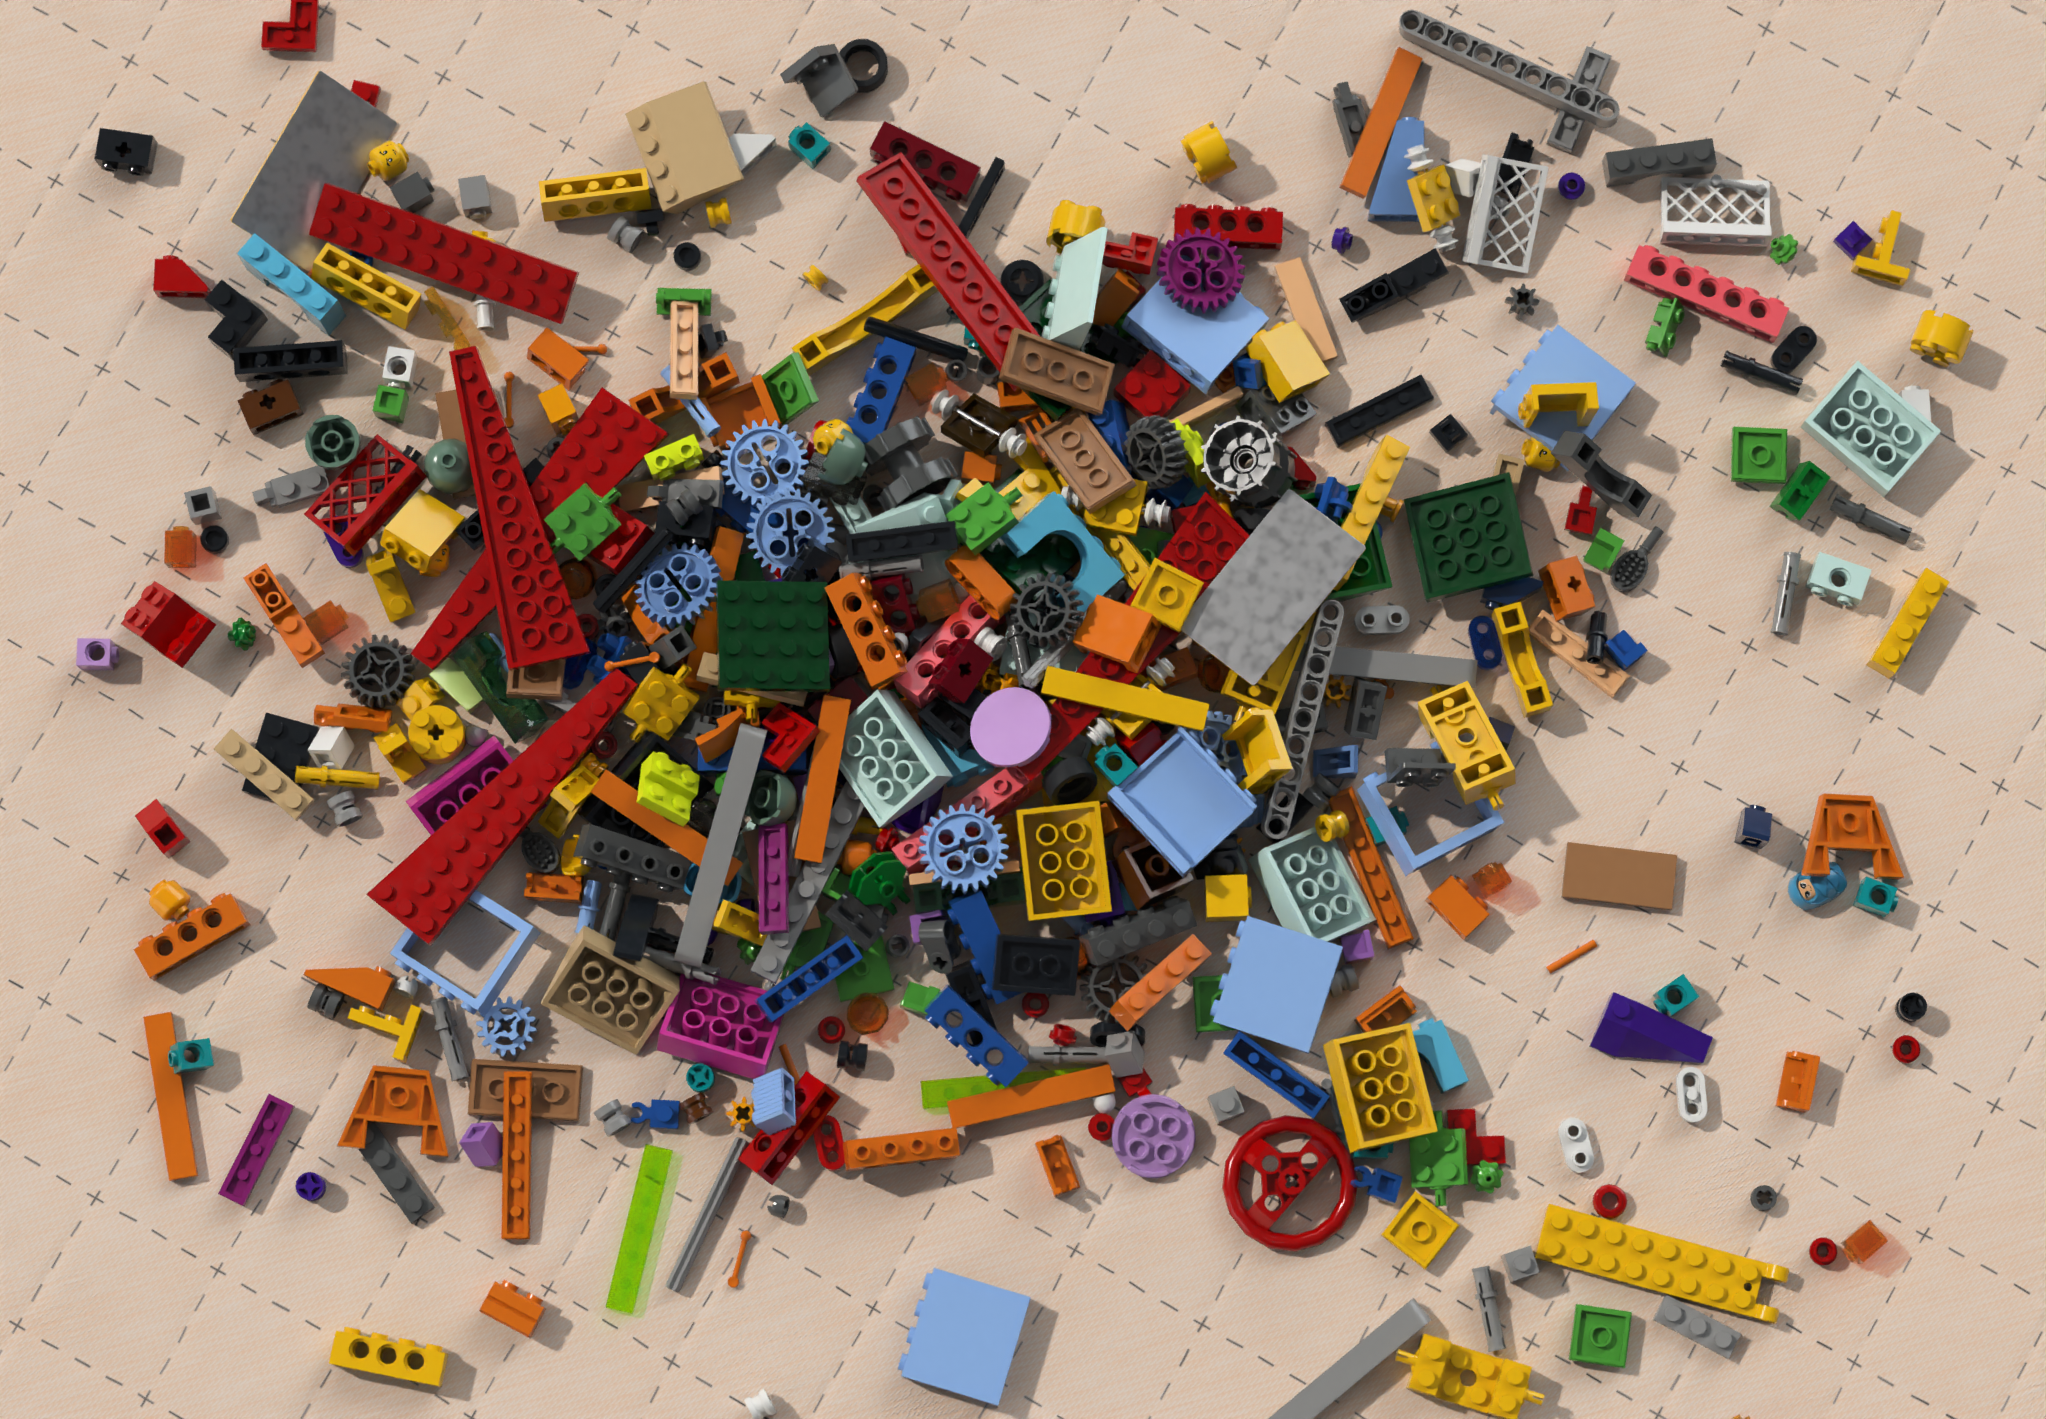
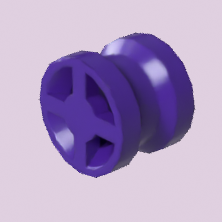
(307, 1183)

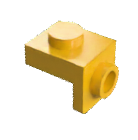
(420, 695)

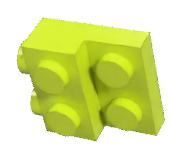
(1195, 454)
(674, 457)
(667, 787)

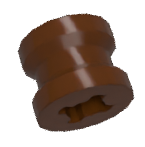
(696, 1108)

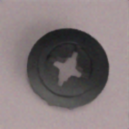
(1031, 272)

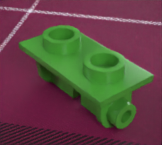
(665, 295)
(1670, 314)

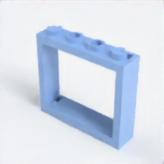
(1395, 839)
(500, 976)

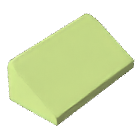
(457, 685)

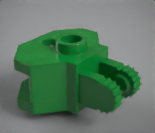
(881, 883)

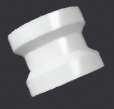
(991, 643)
(760, 1405)

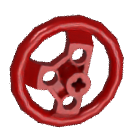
(1253, 1149)

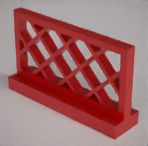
(384, 504)

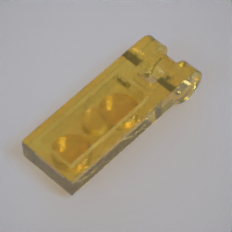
(448, 324)

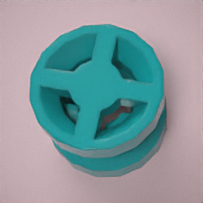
(697, 1075)

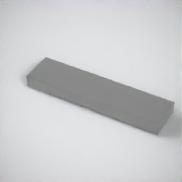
(1590, 74)

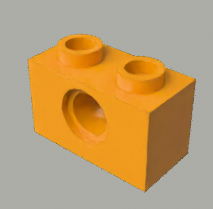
(559, 409)

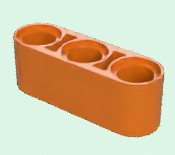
(981, 581)

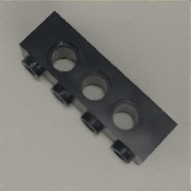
(290, 361)

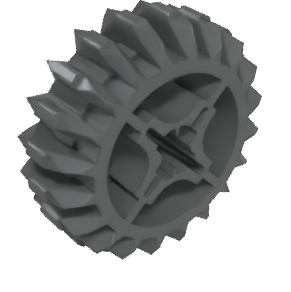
(1156, 451)
(1046, 620)
(367, 676)
(1103, 987)

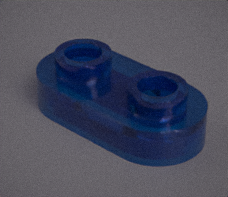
(1484, 642)
(576, 667)

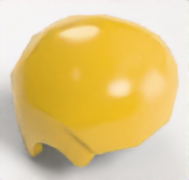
(569, 864)

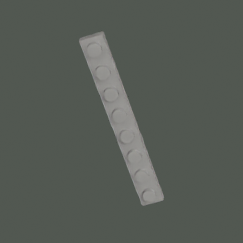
(809, 886)

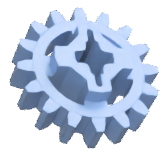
(496, 1035)

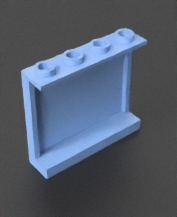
(1195, 342)
(1559, 361)
(1183, 801)
(1276, 984)
(964, 1336)

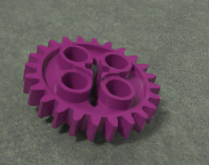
(1176, 270)

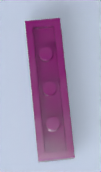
(773, 879)
(256, 1150)

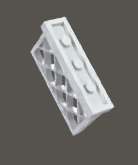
(1482, 215)
(1709, 232)

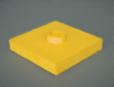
(1167, 594)
(1420, 1230)

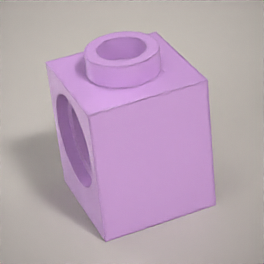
(85, 650)

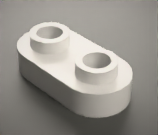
(1382, 620)
(1691, 1095)
(1574, 1145)

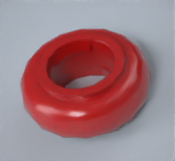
(1601, 1210)

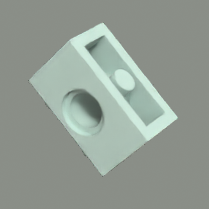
(1854, 578)

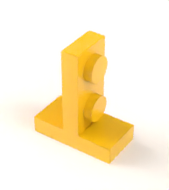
(1881, 268)
(390, 585)
(399, 753)
(567, 801)
(738, 922)
(392, 1026)

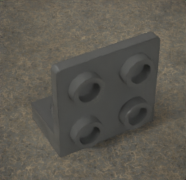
(823, 77)
(1280, 417)
(1416, 765)

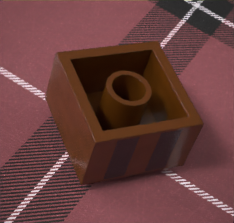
(1148, 875)

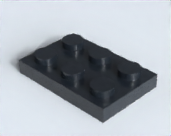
(284, 745)
(1035, 964)

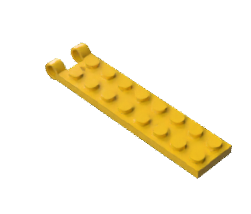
(1656, 1262)

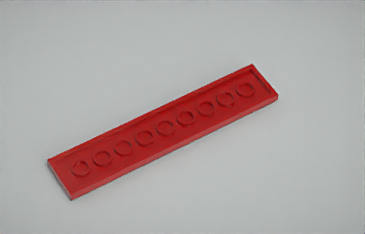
(443, 253)
(945, 255)

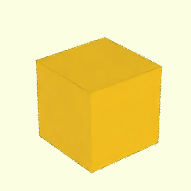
(1227, 898)

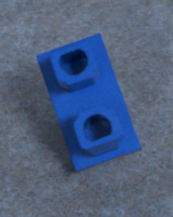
(1333, 499)
(613, 649)

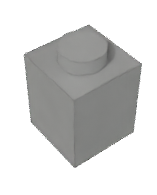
(475, 196)
(203, 505)
(1124, 1054)
(1225, 1105)
(1520, 1264)

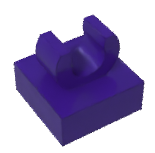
(1852, 240)

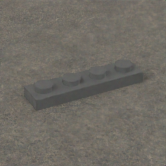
(395, 1175)

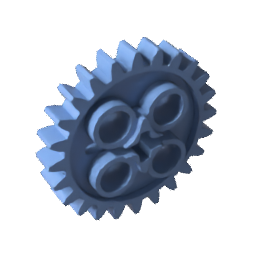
(657, 602)

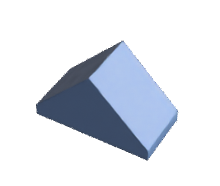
(1336, 762)

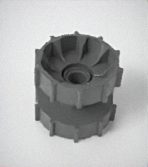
(1229, 451)
(898, 452)

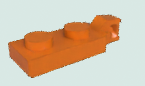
(353, 717)

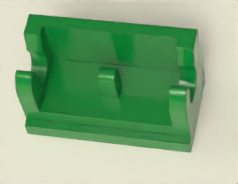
(1800, 490)

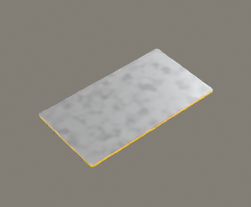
(320, 144)
(1271, 587)

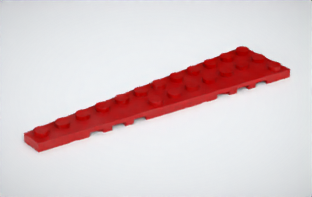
(597, 451)
(1198, 549)
(526, 579)
(457, 857)

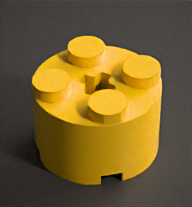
(1209, 152)
(1072, 222)
(1941, 338)
(426, 723)

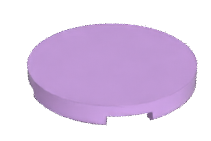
(1011, 727)
(1153, 1136)

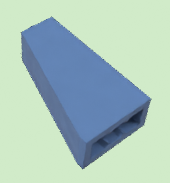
(1392, 195)

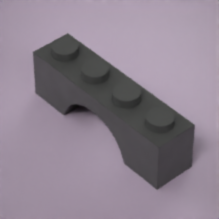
(1681, 158)
(1582, 458)

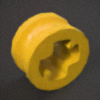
(815, 277)

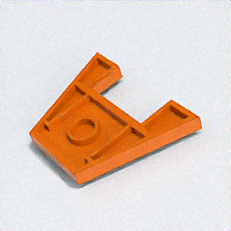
(1849, 825)
(398, 1098)

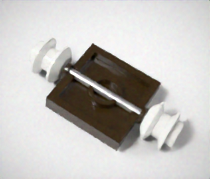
(978, 424)

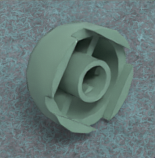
(333, 442)
(844, 460)
(448, 466)
(771, 799)

